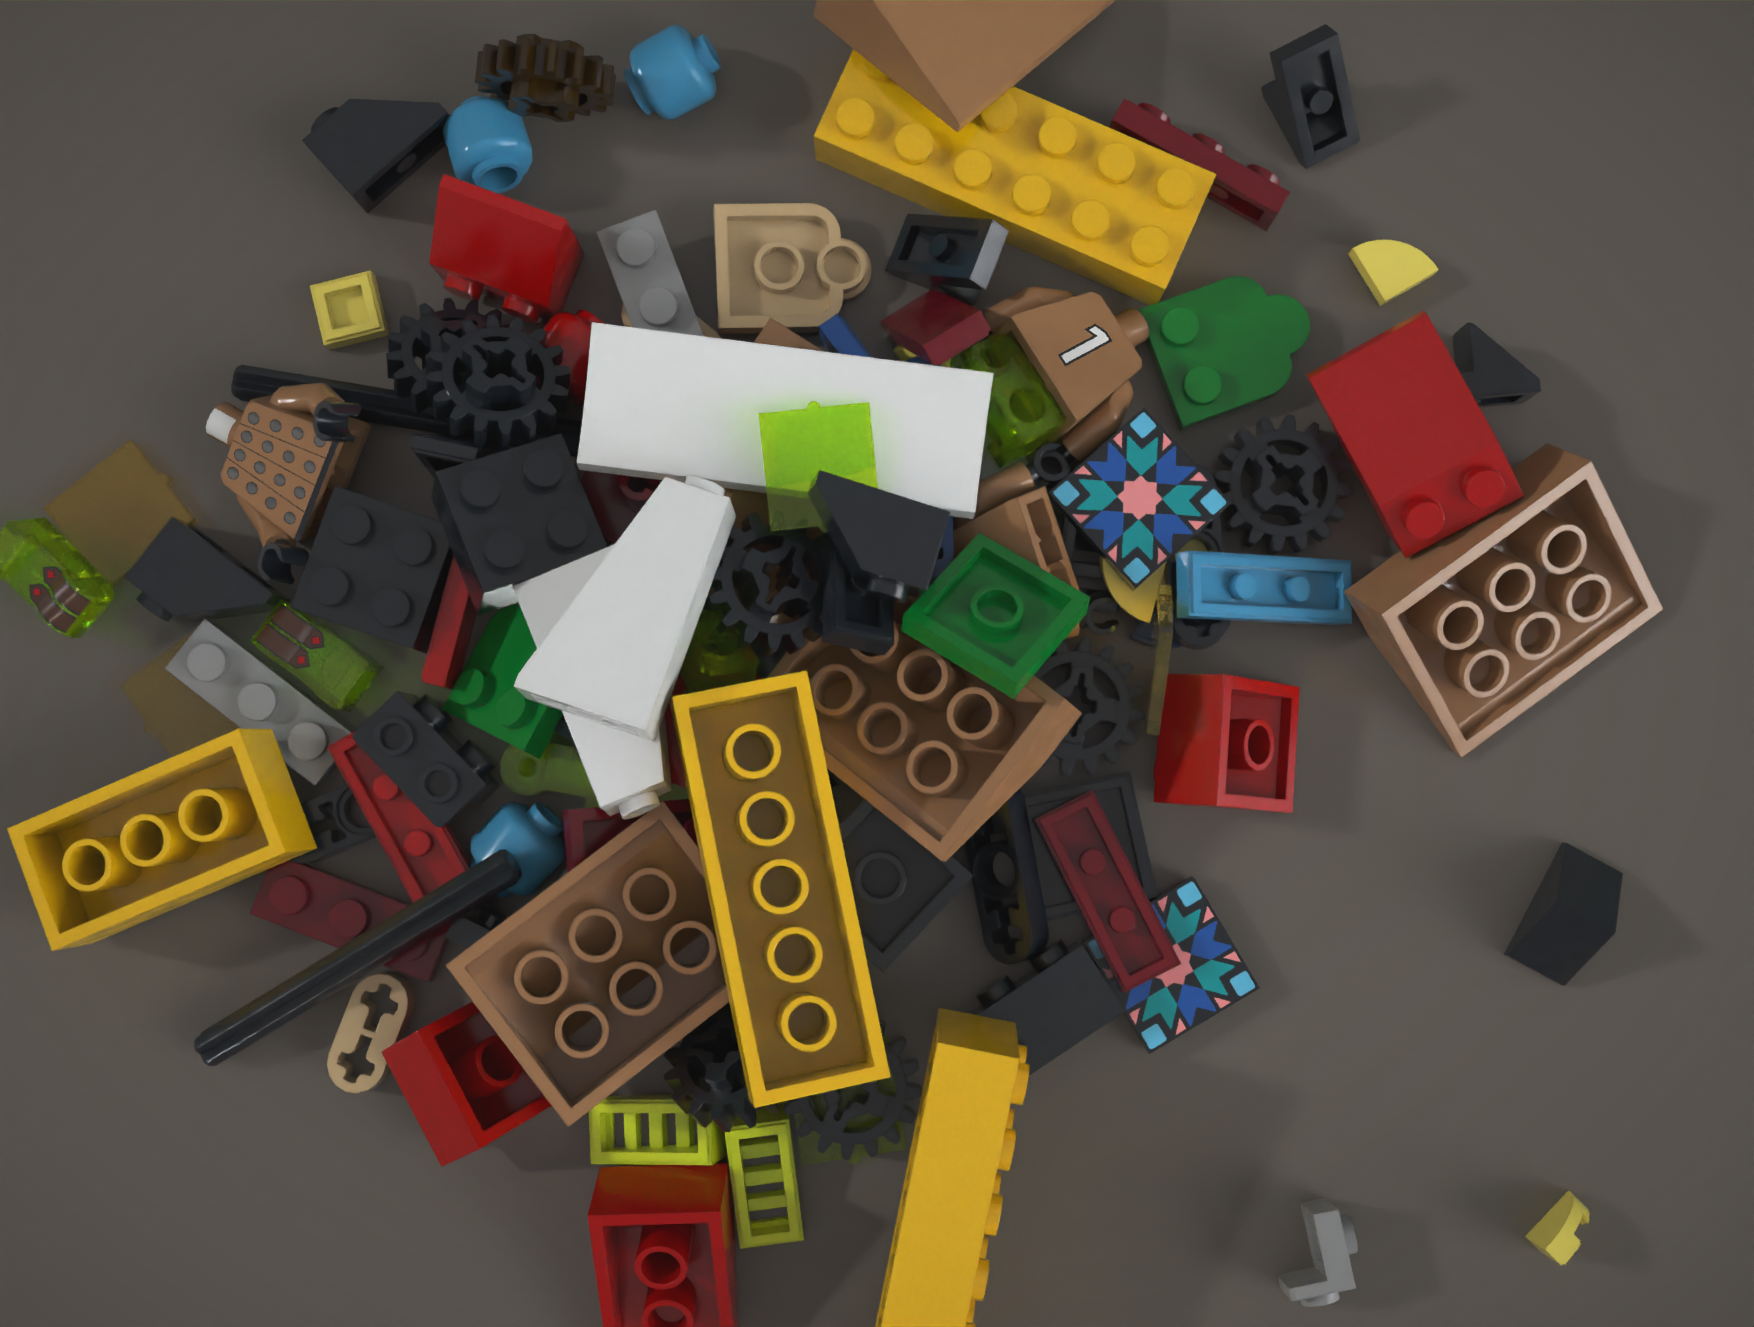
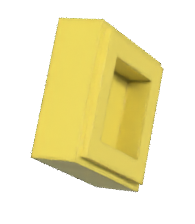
(349, 310)

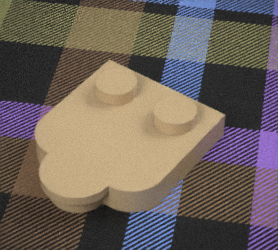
(783, 266)

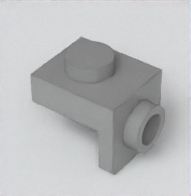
(1331, 1243)

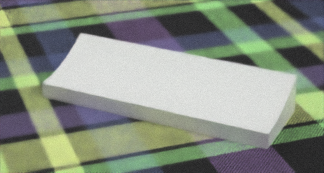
(693, 404)

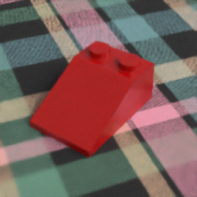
(1414, 435)
(664, 1246)

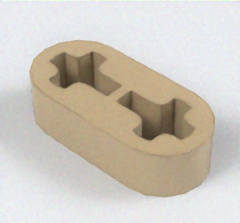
(357, 1025)

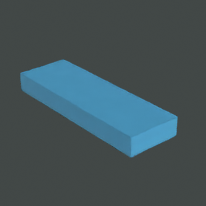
(1263, 588)

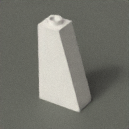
(634, 618)
(621, 767)

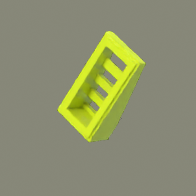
(708, 1151)
(768, 1230)

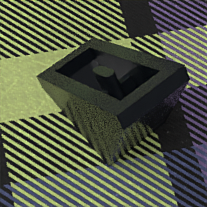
(1568, 916)

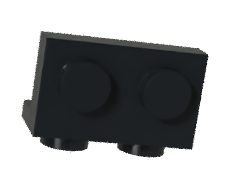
(424, 759)

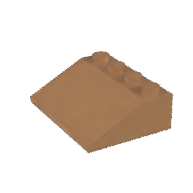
(956, 52)
(1508, 601)
(926, 734)
(602, 966)

